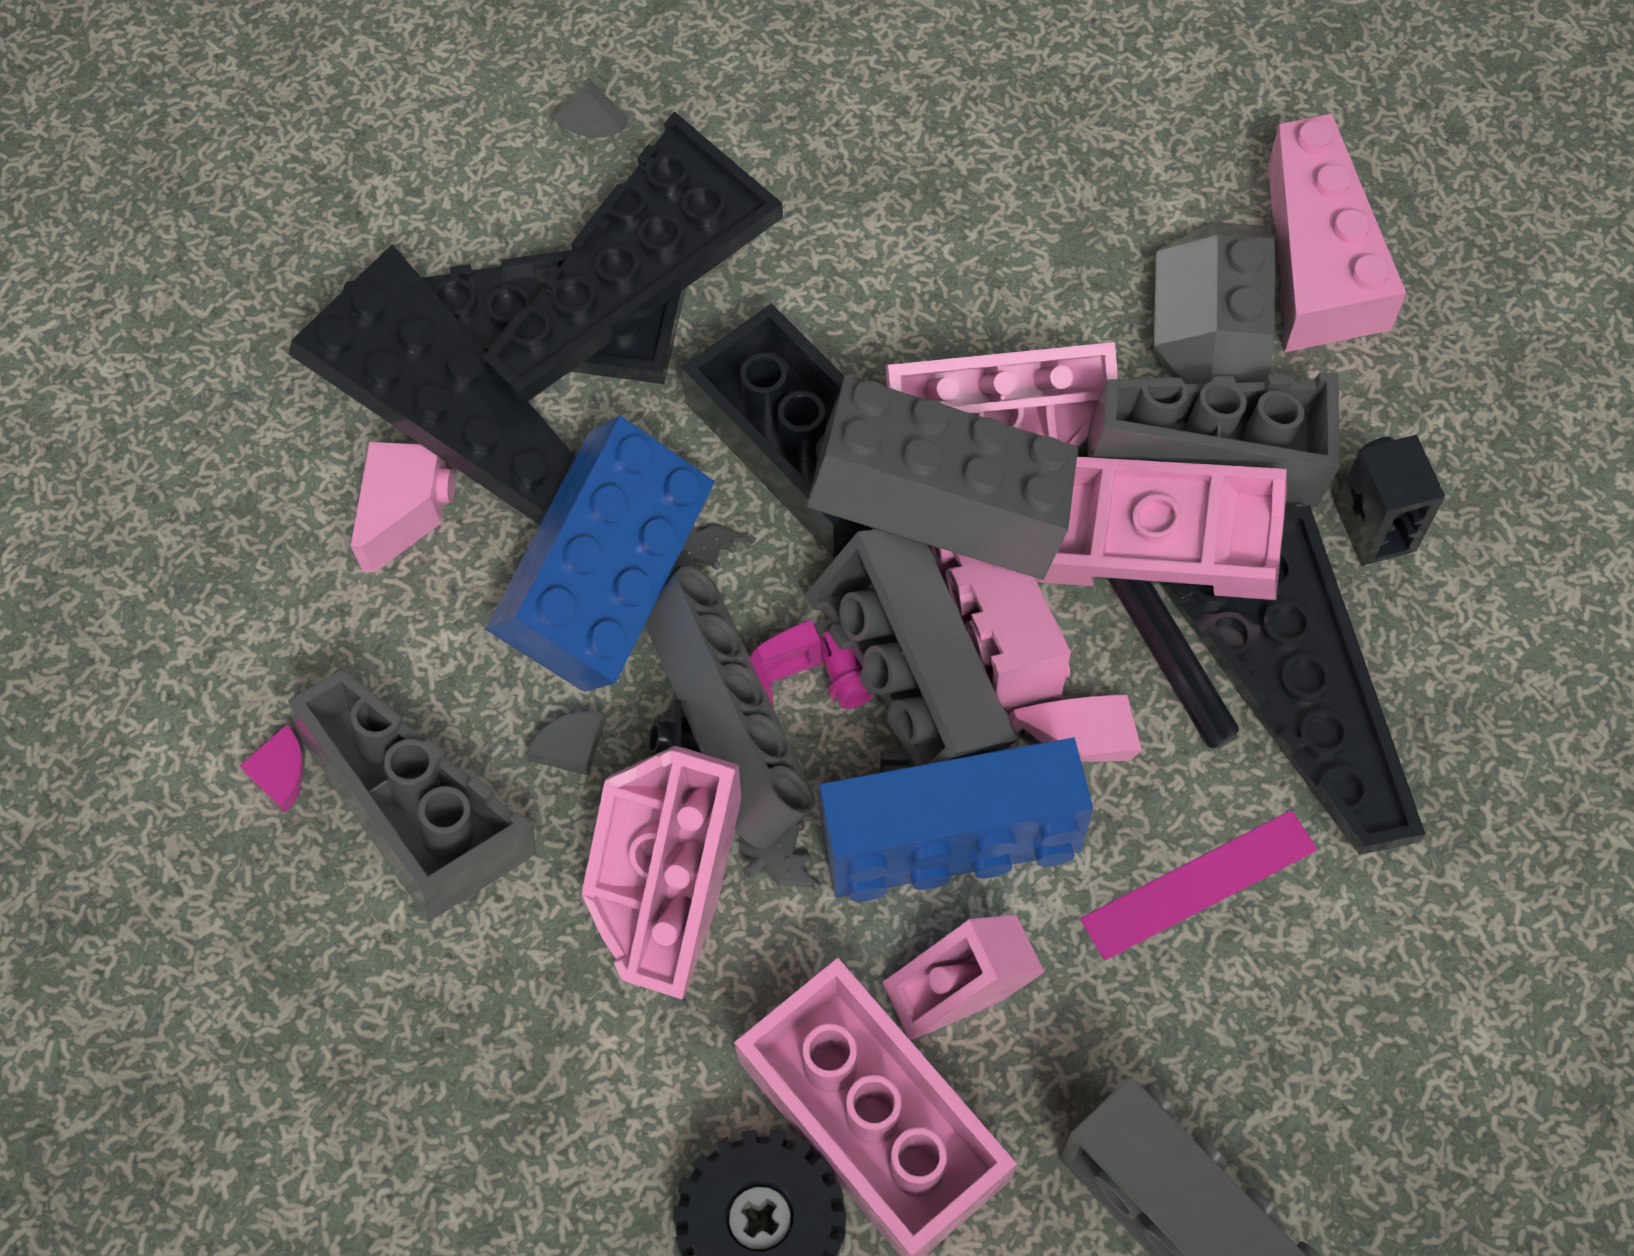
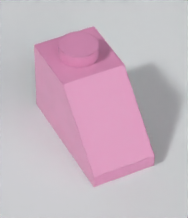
(398, 501)
(963, 974)

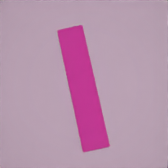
(1198, 885)

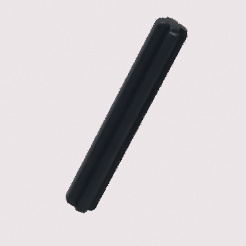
(1177, 661)

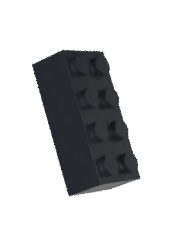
(770, 405)

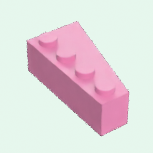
(1328, 243)
(1008, 629)

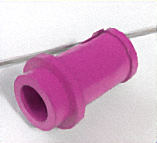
(843, 672)

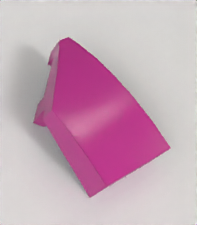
(787, 655)

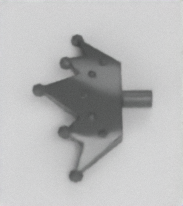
(705, 545)
(780, 861)

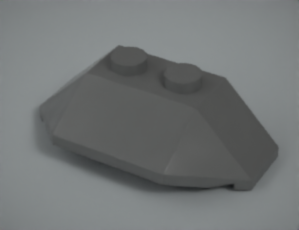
(1216, 304)

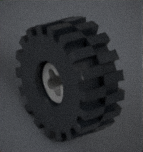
(752, 1174)

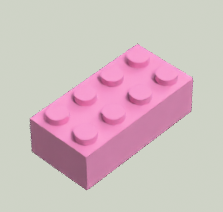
(875, 1111)

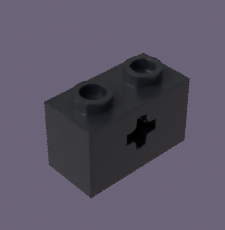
(1389, 499)

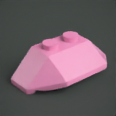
(1031, 390)
(661, 863)

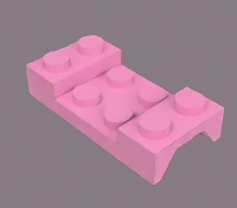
(1174, 525)

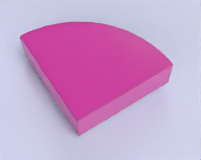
(278, 768)

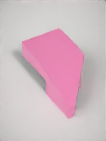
(1100, 726)

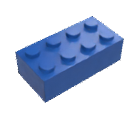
(601, 555)
(955, 819)

